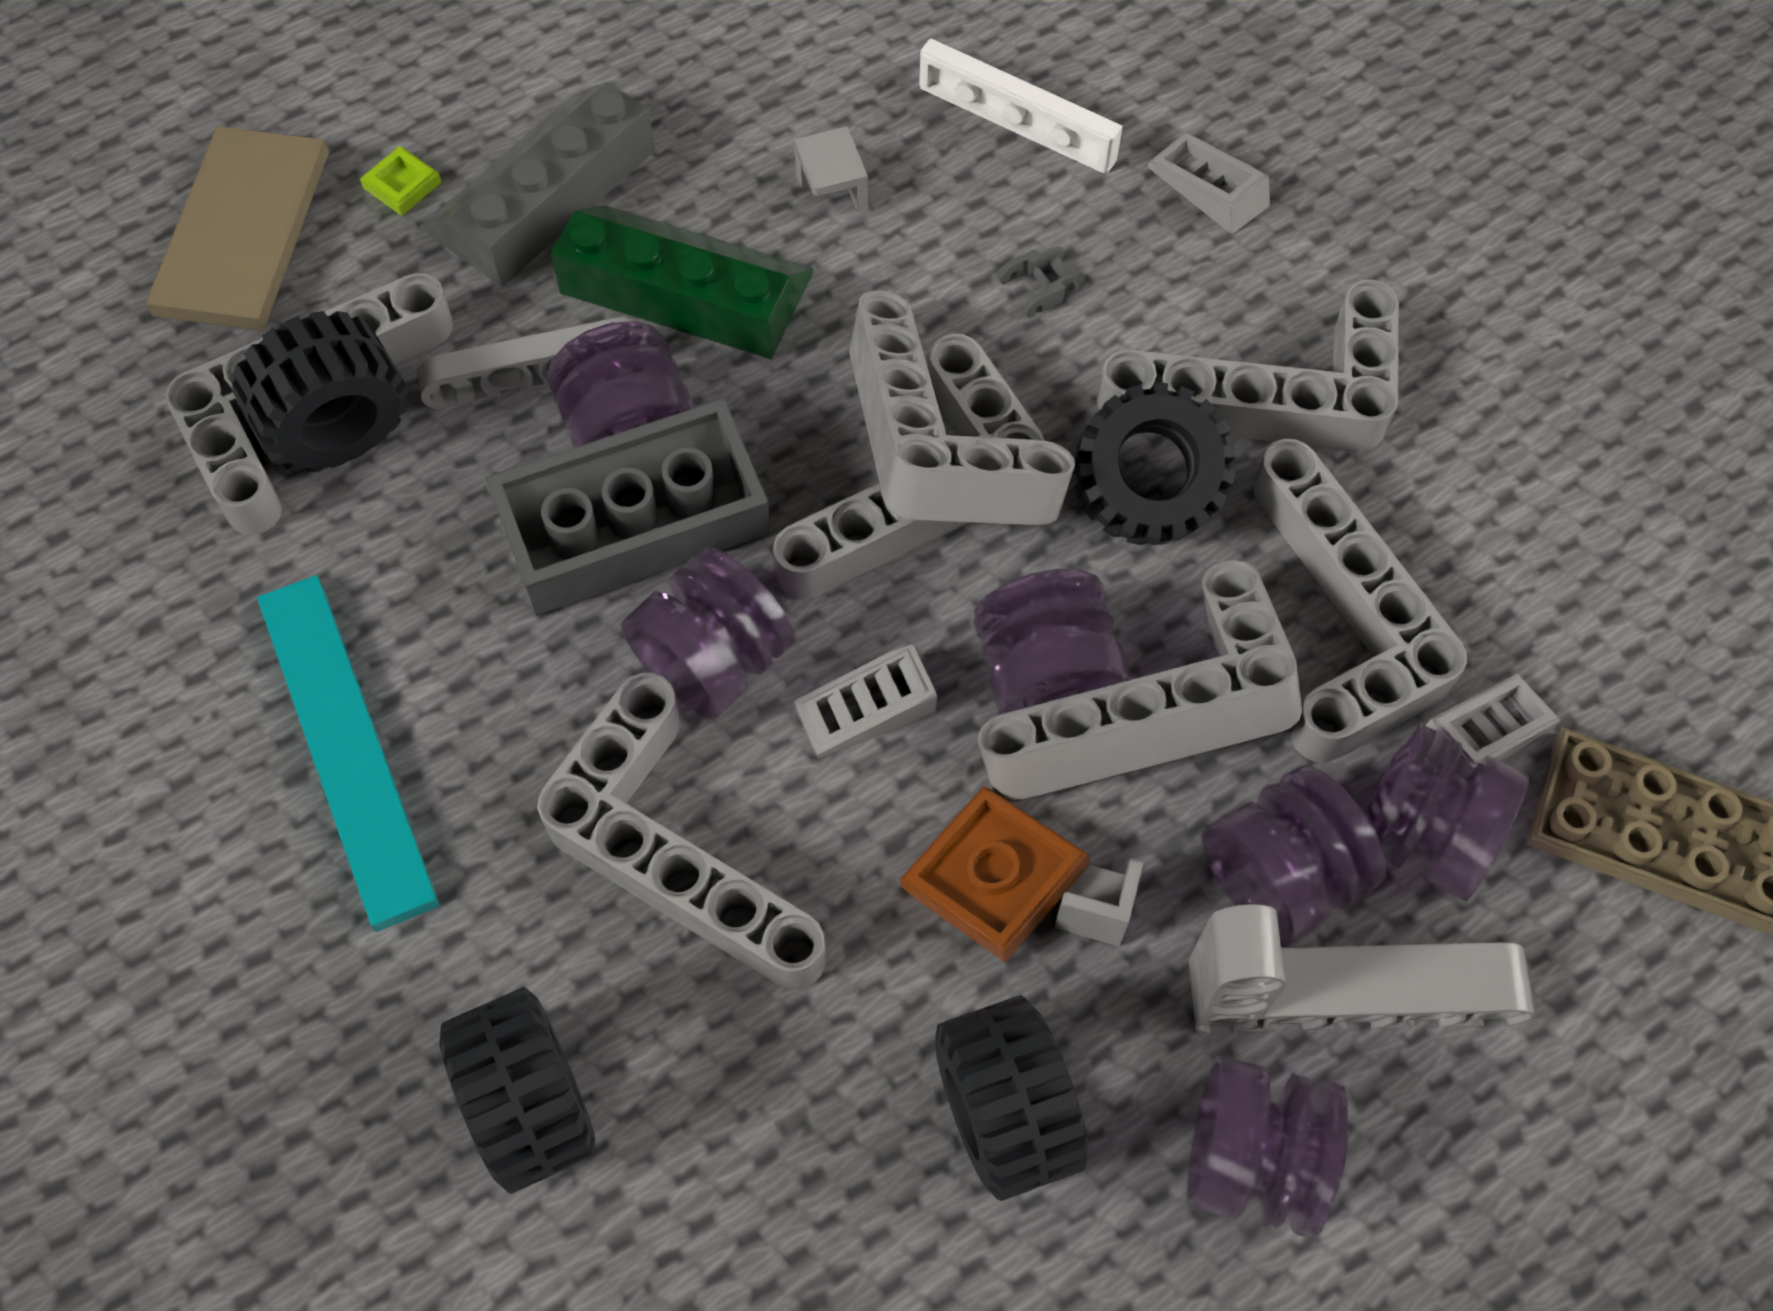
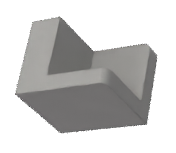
(831, 164)
(1100, 903)

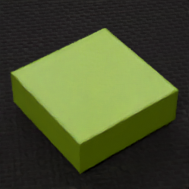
(400, 180)

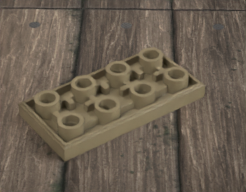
(238, 229)
(1657, 828)

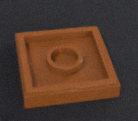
(995, 873)

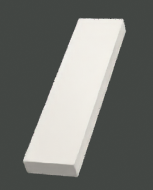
(1019, 106)

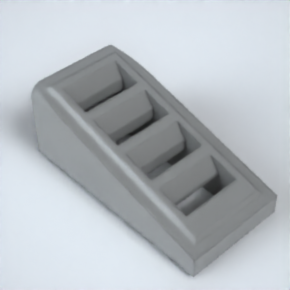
(1230, 207)
(875, 722)
(1450, 724)

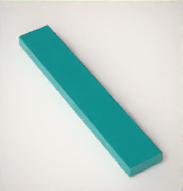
(348, 754)

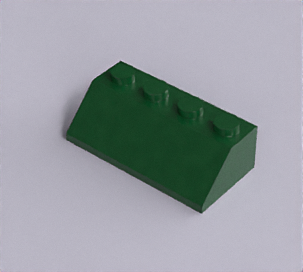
(678, 278)

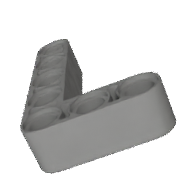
(407, 319)
(1361, 381)
(920, 466)
(823, 535)
(1361, 600)
(1162, 715)
(663, 852)
(1254, 984)

